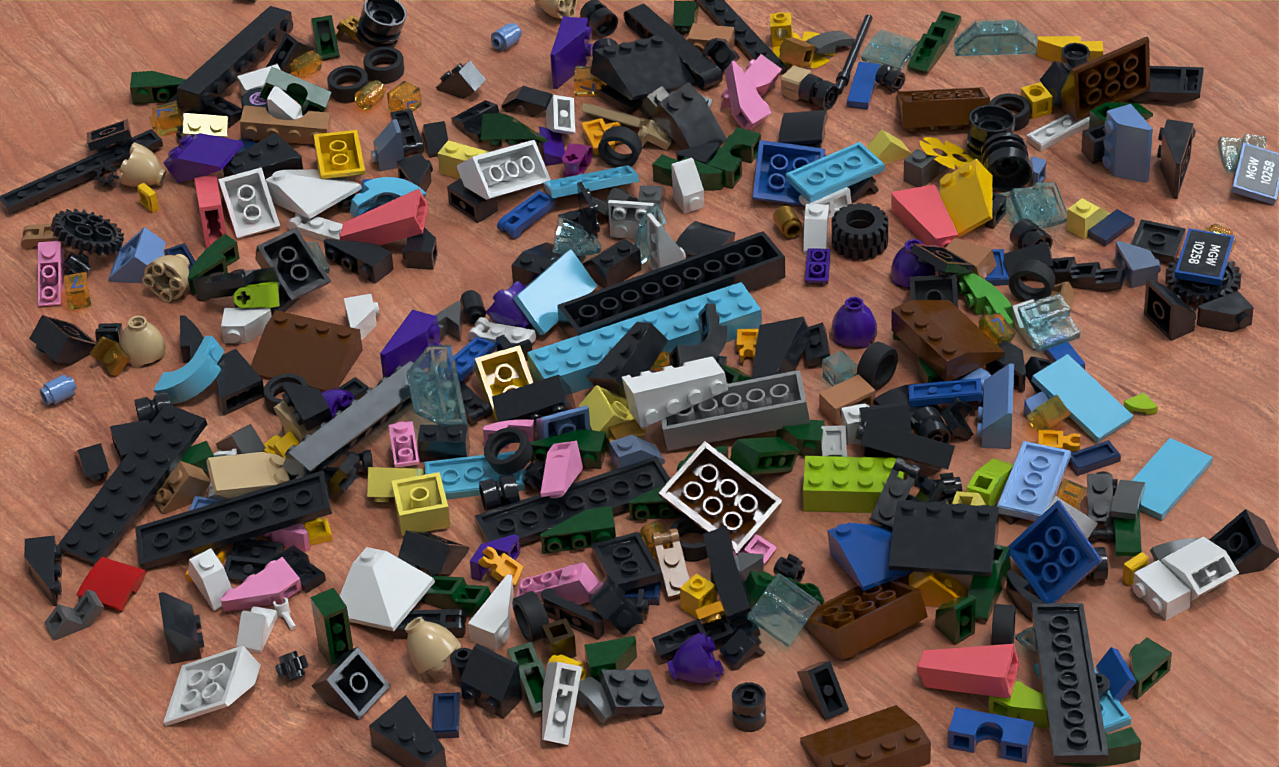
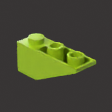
(990, 480)
(1023, 704)

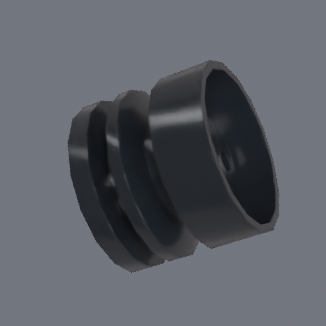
(380, 23)
(984, 123)
(1007, 161)

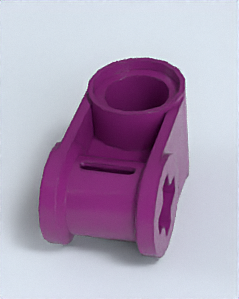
(576, 159)

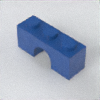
(972, 727)

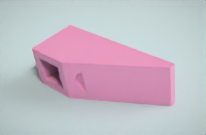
(761, 74)
(745, 101)
(50, 273)
(403, 444)
(561, 469)
(568, 582)
(264, 588)

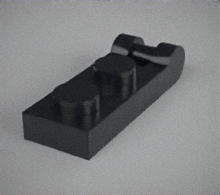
(409, 131)
(473, 405)
(893, 491)
(1099, 505)
(578, 617)
(451, 619)

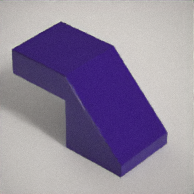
(507, 545)

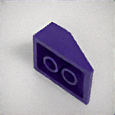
(570, 49)
(200, 156)
(410, 341)

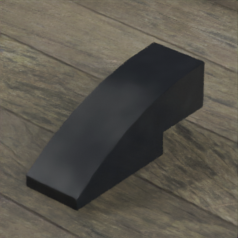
(189, 338)

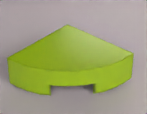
(1141, 403)

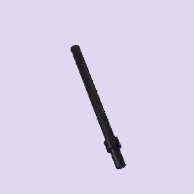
(844, 76)

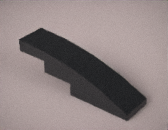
(1086, 274)
(727, 572)
(720, 632)

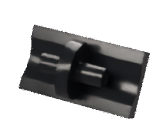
(928, 490)

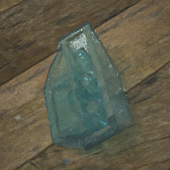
(995, 38)
(436, 387)

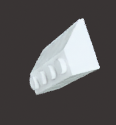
(504, 170)

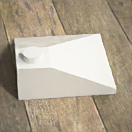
(306, 192)
(382, 589)
(211, 684)

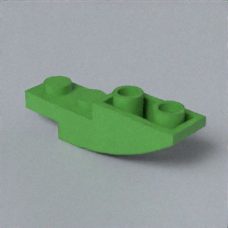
(983, 297)

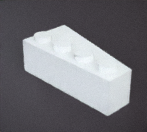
(673, 389)

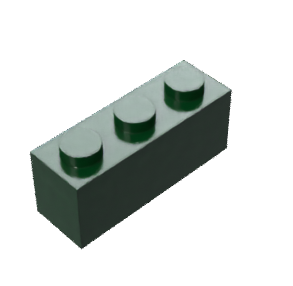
(764, 455)
(331, 625)

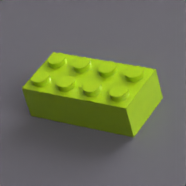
(844, 483)

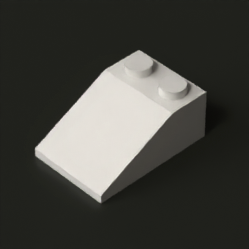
(249, 203)

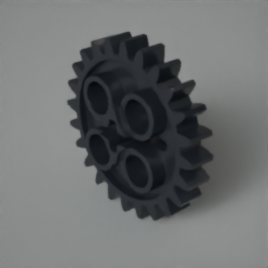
(87, 232)
(1202, 292)

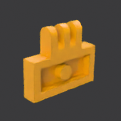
(594, 131)

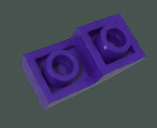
(817, 265)

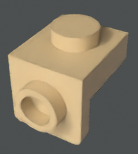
(655, 134)

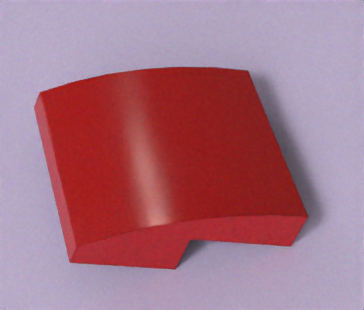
(112, 582)

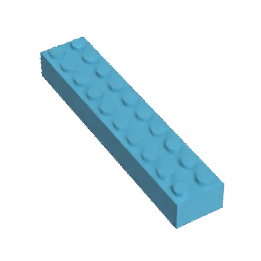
(678, 323)

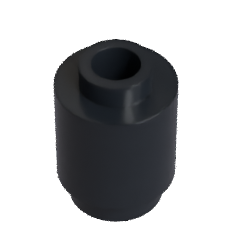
(472, 306)
(458, 662)

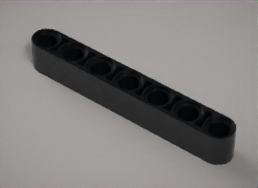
(648, 24)

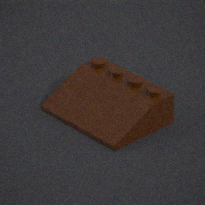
(1107, 79)
(939, 107)
(943, 337)
(308, 348)
(719, 494)
(865, 617)
(873, 740)

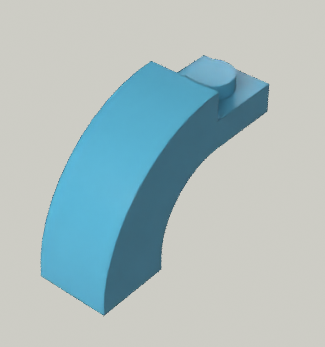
(379, 192)
(195, 375)

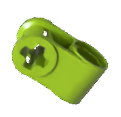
(262, 295)

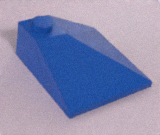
(773, 163)
(864, 553)
(1054, 554)

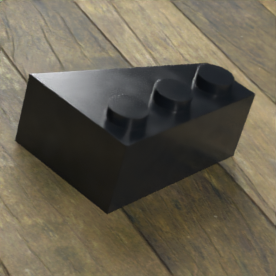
(269, 154)
(630, 356)
(534, 400)
(406, 737)

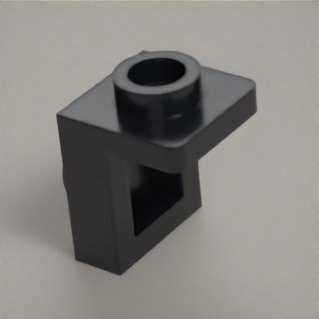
(861, 187)
(109, 330)
(955, 417)
(741, 648)

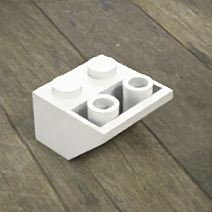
(625, 217)
(1201, 566)

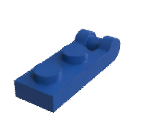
(526, 213)

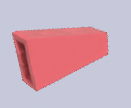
(210, 208)
(924, 215)
(388, 222)
(971, 669)

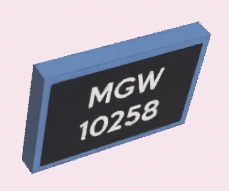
(1257, 174)

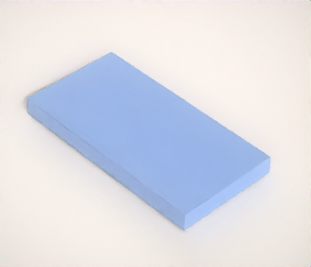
(1033, 480)

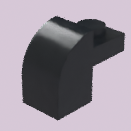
(611, 605)

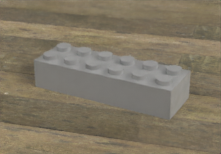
(741, 411)

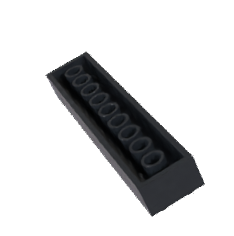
(748, 260)

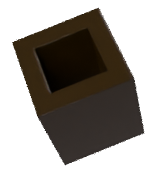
(559, 639)

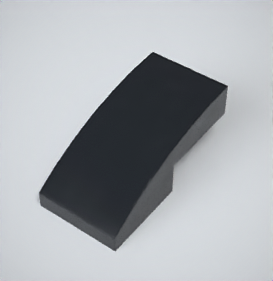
(299, 561)
(1018, 592)

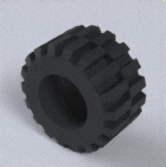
(860, 231)

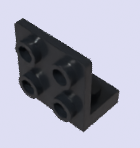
(586, 213)

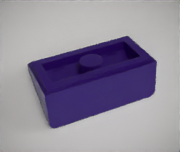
(554, 148)

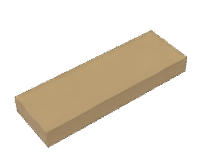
(614, 115)

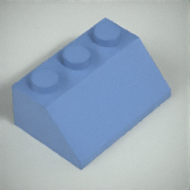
(1127, 144)
(997, 409)

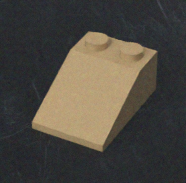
(245, 473)

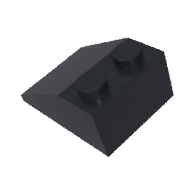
(688, 119)
(1175, 153)
(534, 262)
(295, 264)

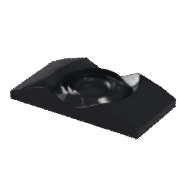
(1173, 84)

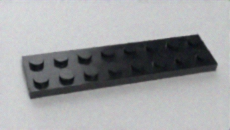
(132, 485)
(538, 514)
(233, 520)
(1069, 683)

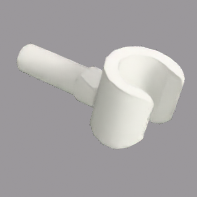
(284, 611)

